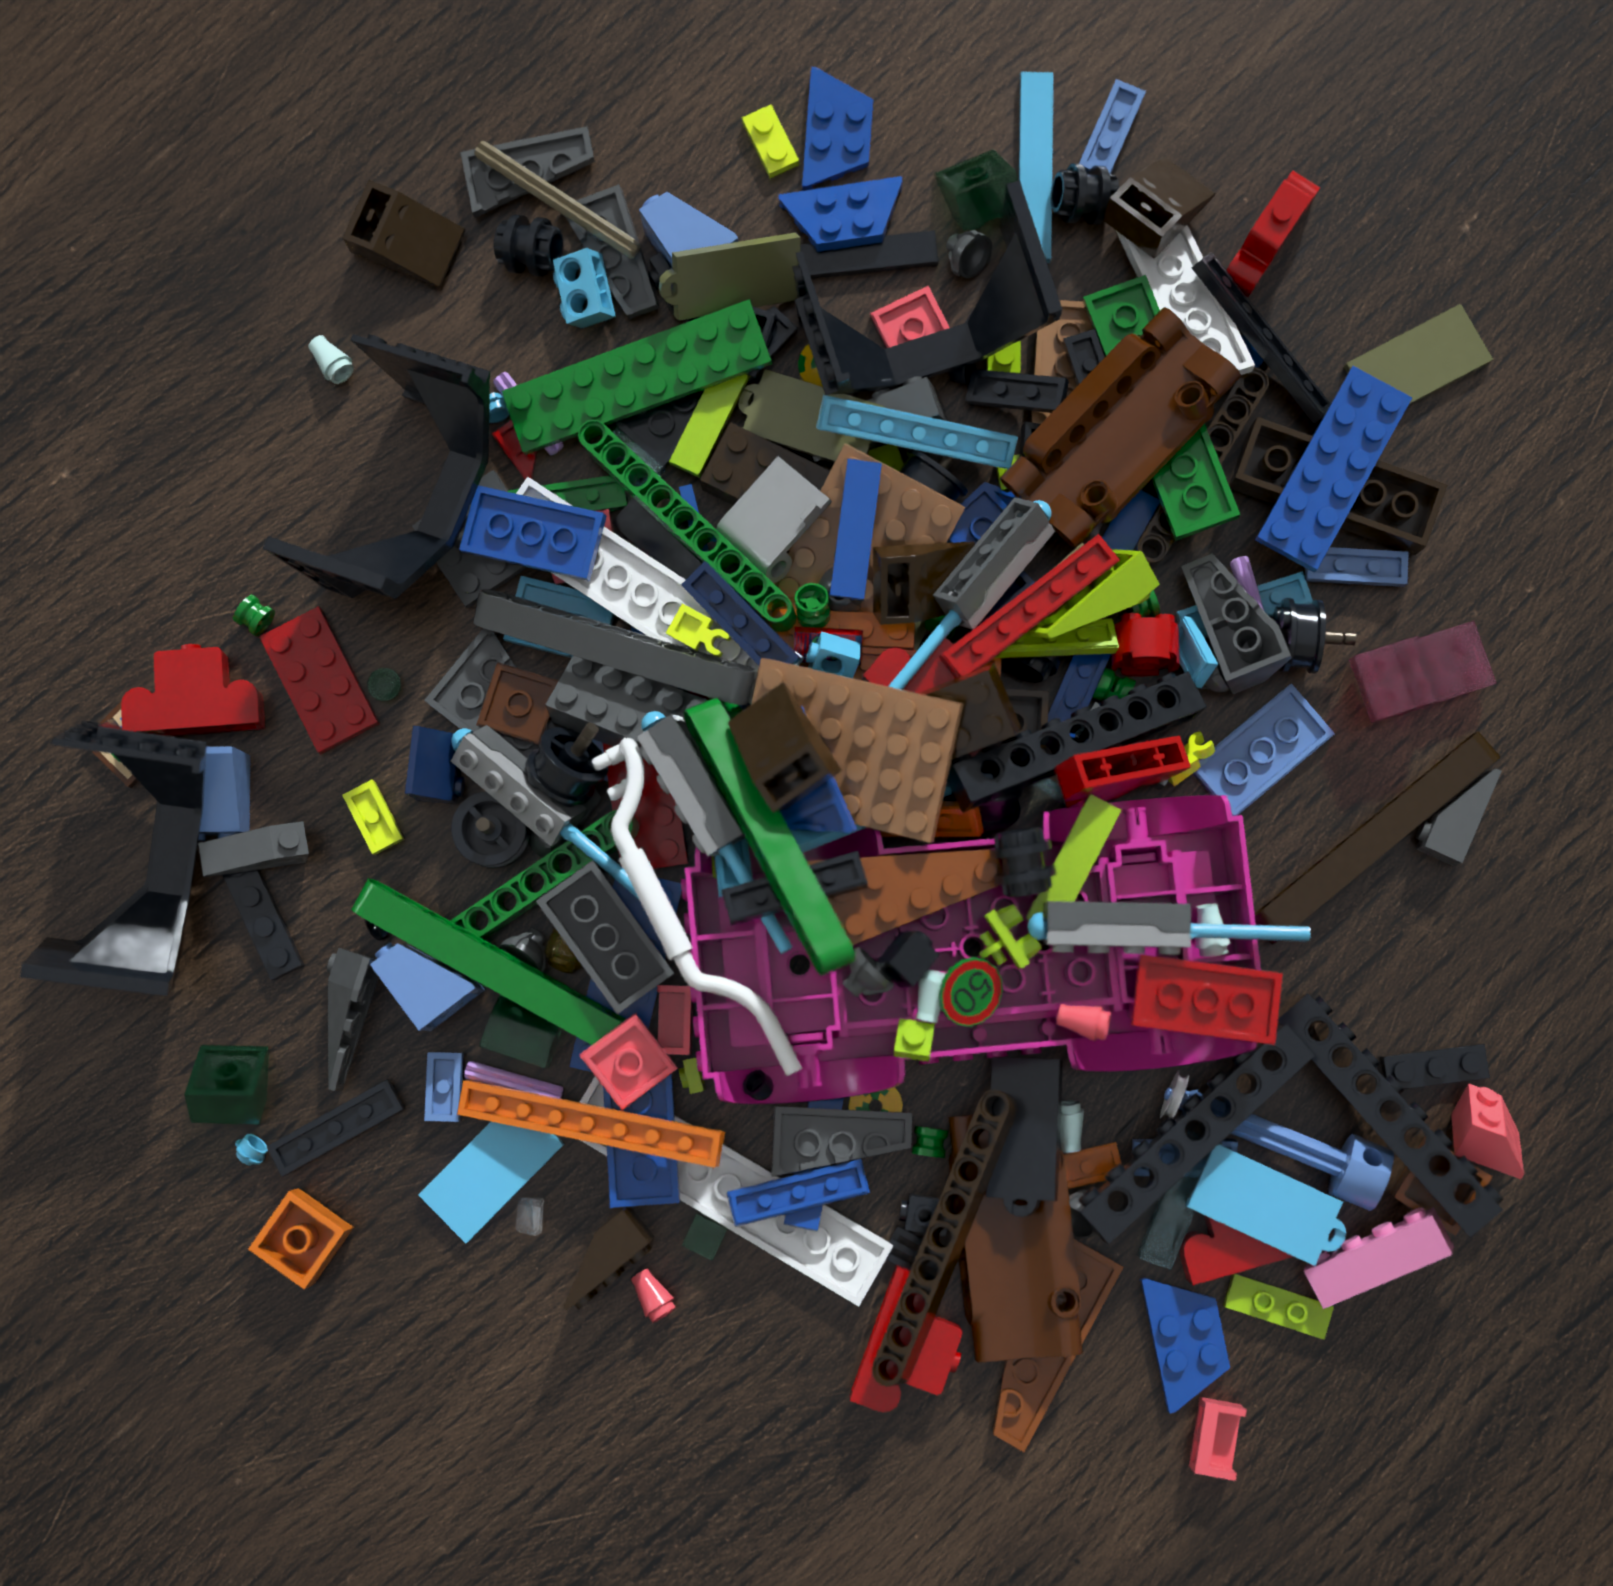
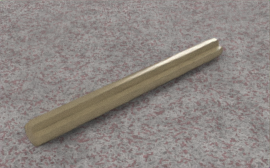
(557, 199)

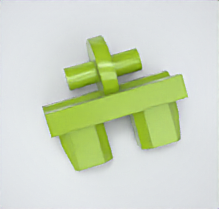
(1018, 950)

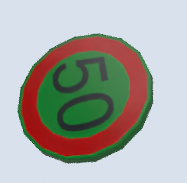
(970, 991)

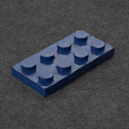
(533, 533)
(638, 1176)

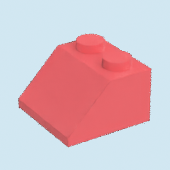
(1486, 1131)

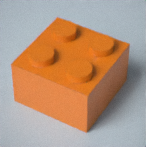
(301, 1238)

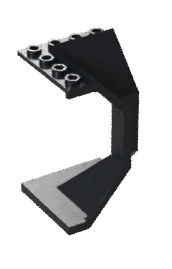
(1013, 306)
(460, 407)
(142, 938)

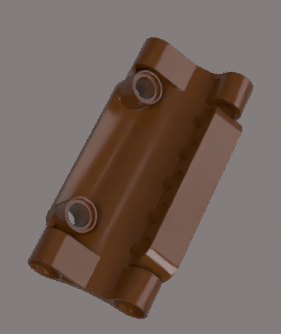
(1120, 426)
(1016, 1271)

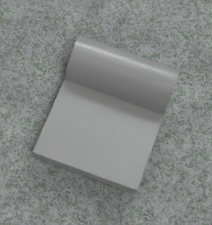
(773, 518)

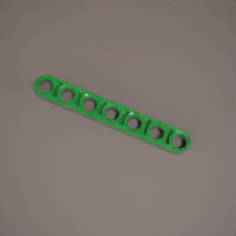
(549, 869)

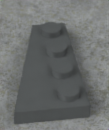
(545, 155)
(626, 276)
(831, 1136)

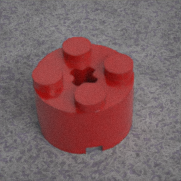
(1146, 645)

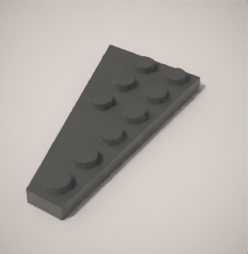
(465, 686)

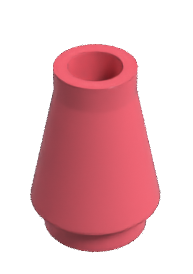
(1085, 1020)
(653, 1297)

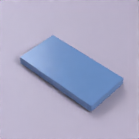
(1263, 749)

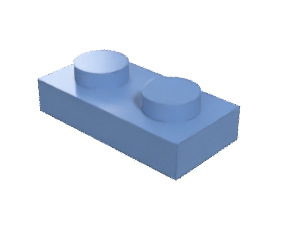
(443, 1086)

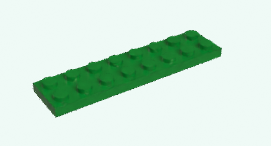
(637, 376)
(1192, 481)

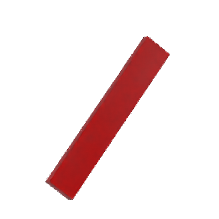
(1030, 607)

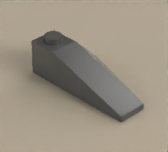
(1240, 631)
(349, 998)

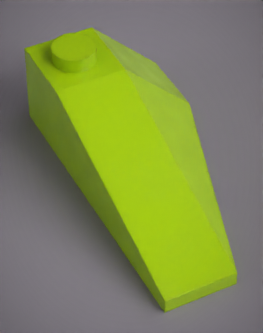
(1116, 590)

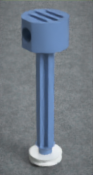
(1356, 1171)

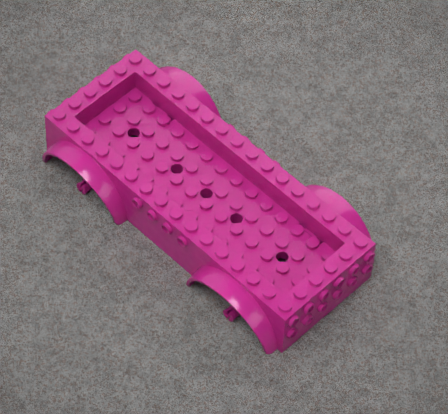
(1154, 854)

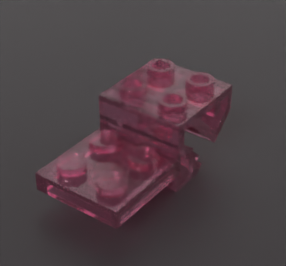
(1422, 671)

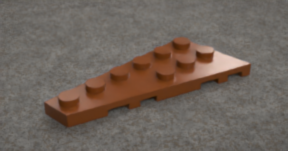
(910, 888)
(1032, 1382)

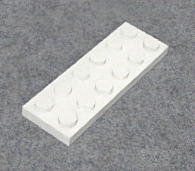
(1185, 294)

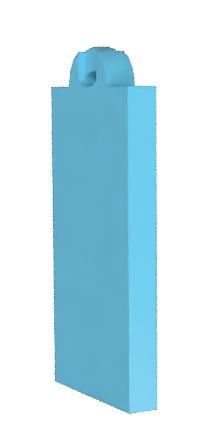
(487, 1175)
(1267, 1205)

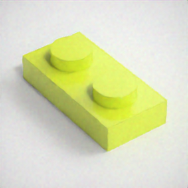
(770, 141)
(373, 817)

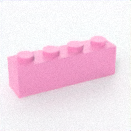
(1379, 1257)

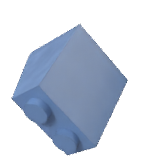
(679, 227)
(226, 792)
(423, 985)

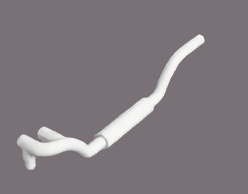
(660, 910)

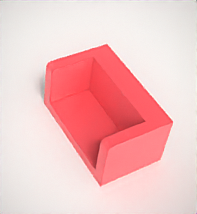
(675, 1019)
(1215, 1438)

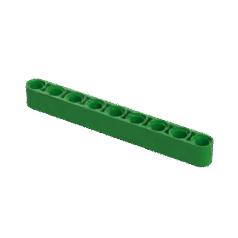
(676, 513)
(770, 841)
(484, 962)

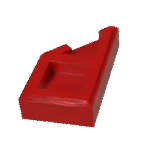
(509, 442)

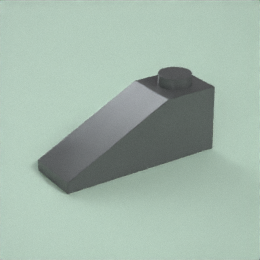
(1453, 827)
(255, 850)

